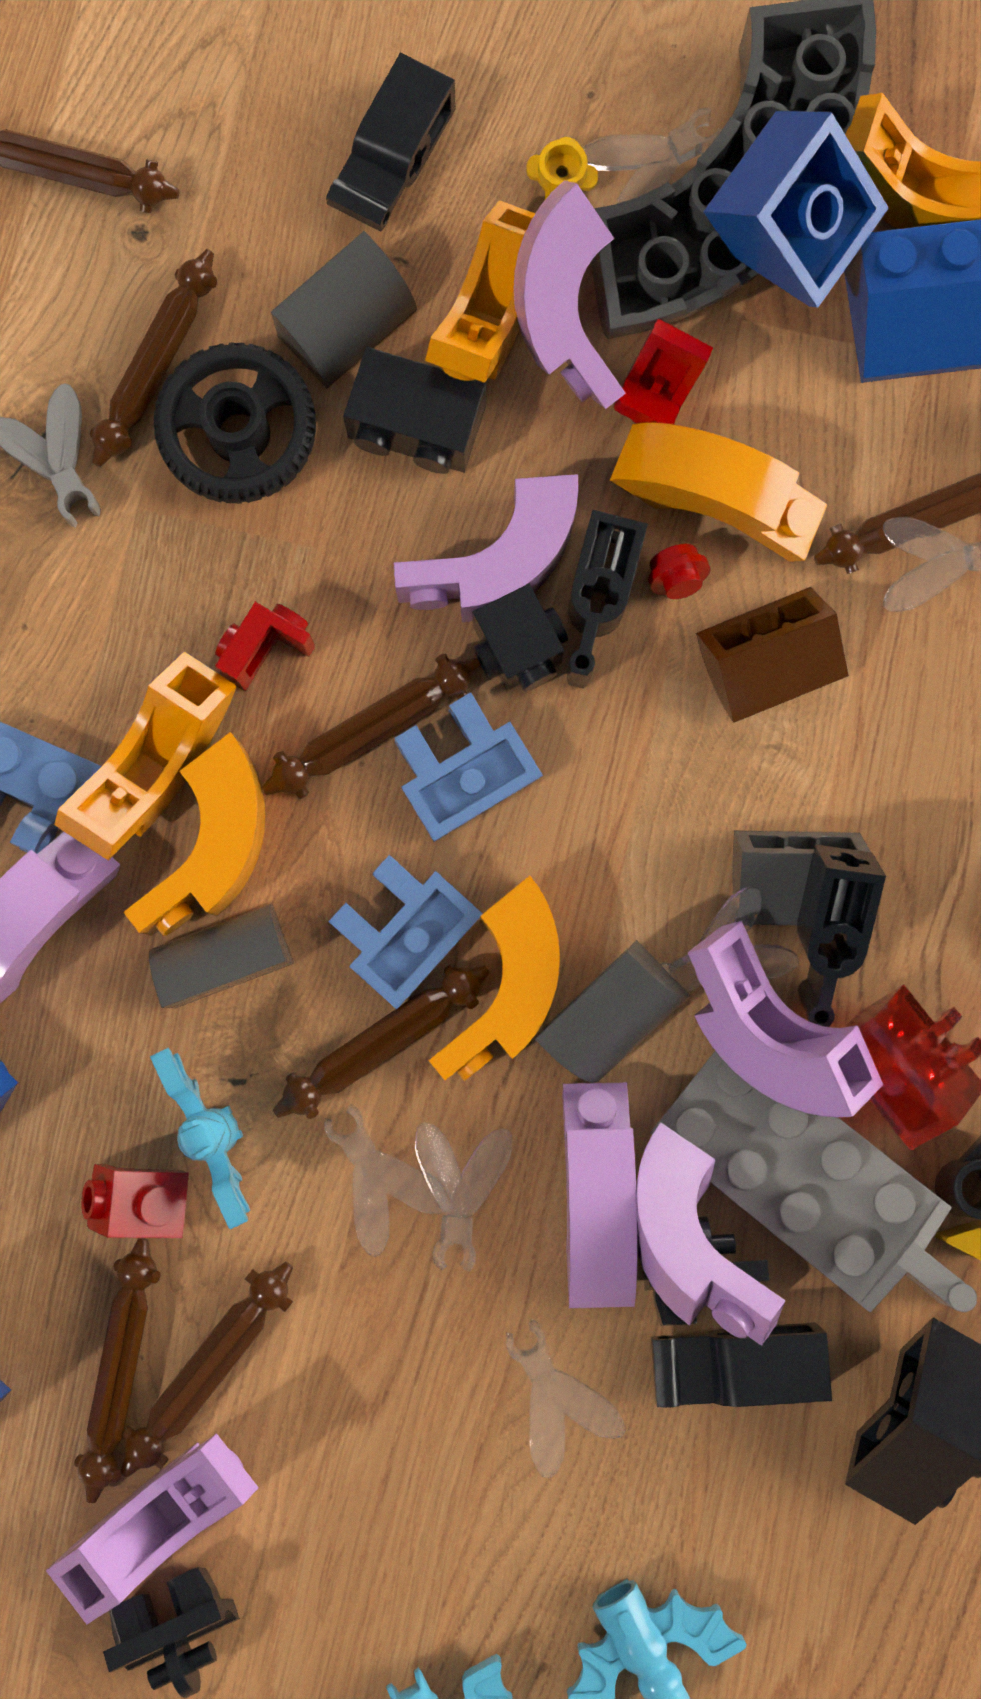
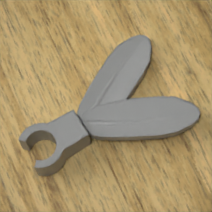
(57, 454)

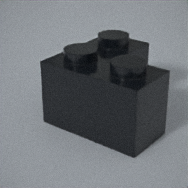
(928, 1431)

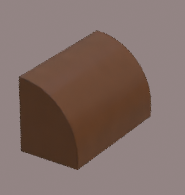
(773, 653)

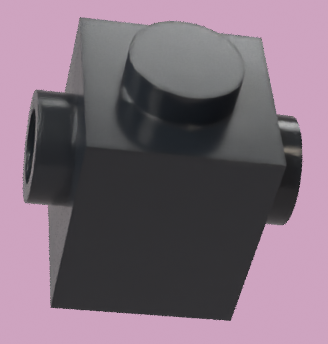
(519, 640)

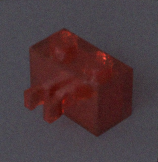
(922, 1072)

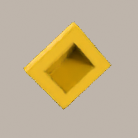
(964, 1238)

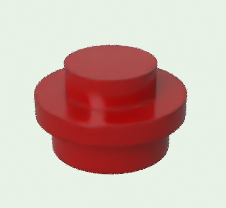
(678, 571)

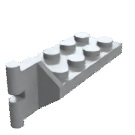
(818, 1188)

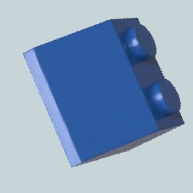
(798, 204)
(917, 301)

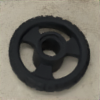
(275, 386)

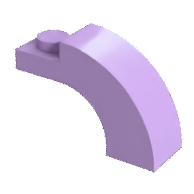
(546, 288)
(521, 556)
(41, 896)
(769, 1044)
(600, 1196)
(676, 1252)
(151, 1526)

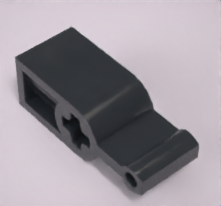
(393, 141)
(612, 582)
(836, 901)
(739, 1371)

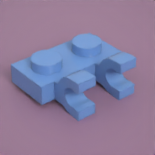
(40, 778)
(470, 780)
(415, 937)

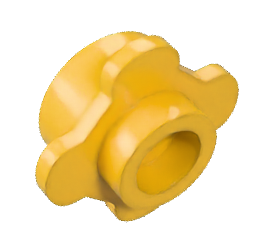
(562, 154)

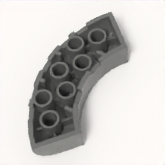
(664, 248)

